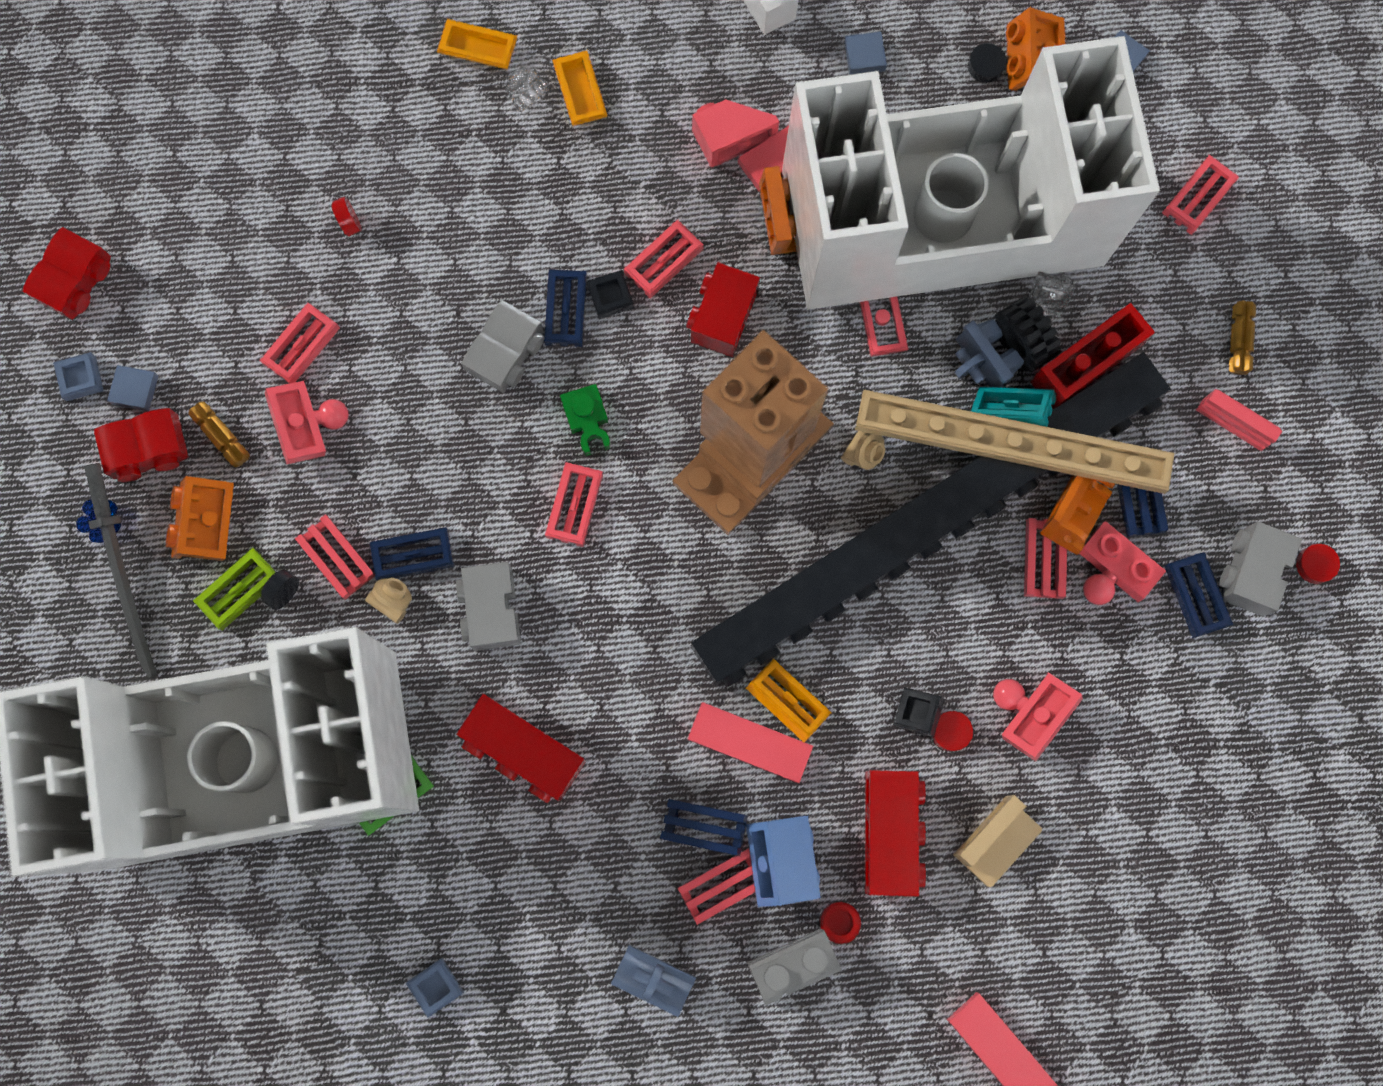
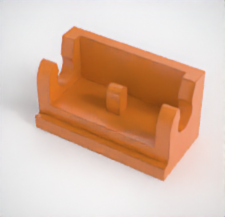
(1076, 512)

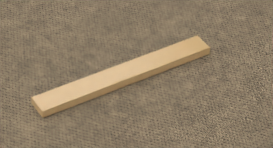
(1015, 441)

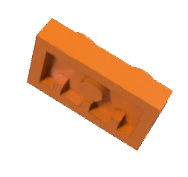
(1025, 40)
(779, 222)
(200, 519)

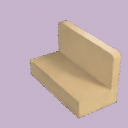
(998, 841)

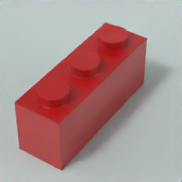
(1094, 355)
(520, 749)
(894, 833)

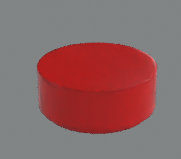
(346, 216)
(1318, 563)
(953, 731)
(840, 922)

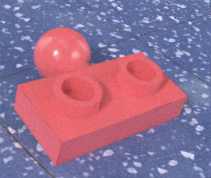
(298, 423)
(1120, 564)
(1039, 715)

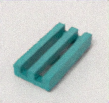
(1011, 408)

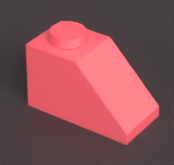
(730, 130)

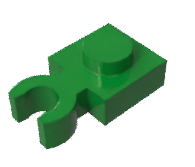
(585, 414)

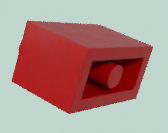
(724, 309)

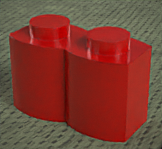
(67, 274)
(141, 444)

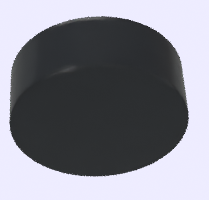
(987, 62)
(279, 589)

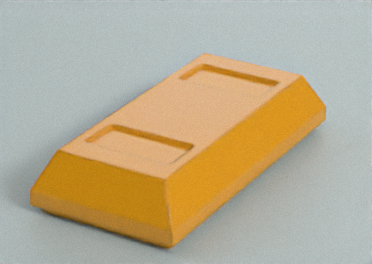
(477, 44)
(579, 88)

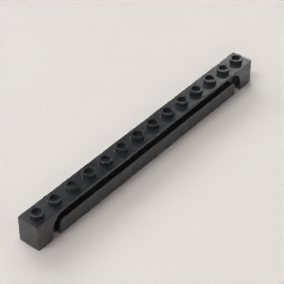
(915, 530)

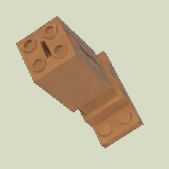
(756, 428)

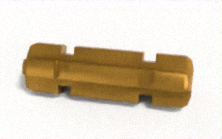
(1242, 337)
(219, 434)

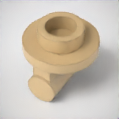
(864, 450)
(390, 598)

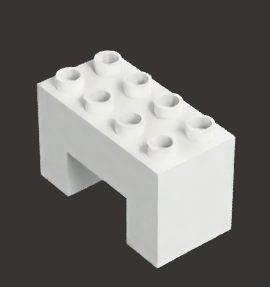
(966, 186)
(204, 757)

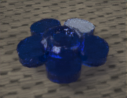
(83, 522)

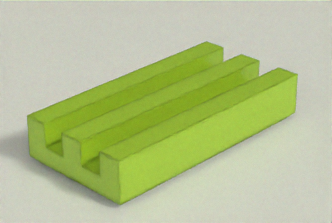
(225, 579)

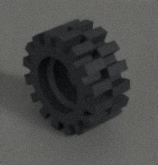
(1028, 333)

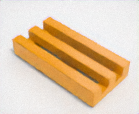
(785, 704)

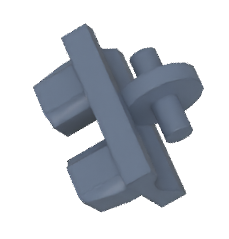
(981, 359)
(653, 980)

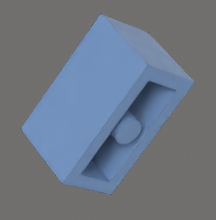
(783, 861)

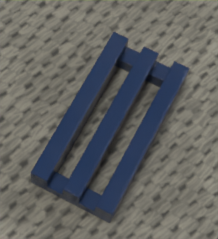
(563, 338)
(1129, 517)
(413, 569)
(1184, 598)
(672, 820)

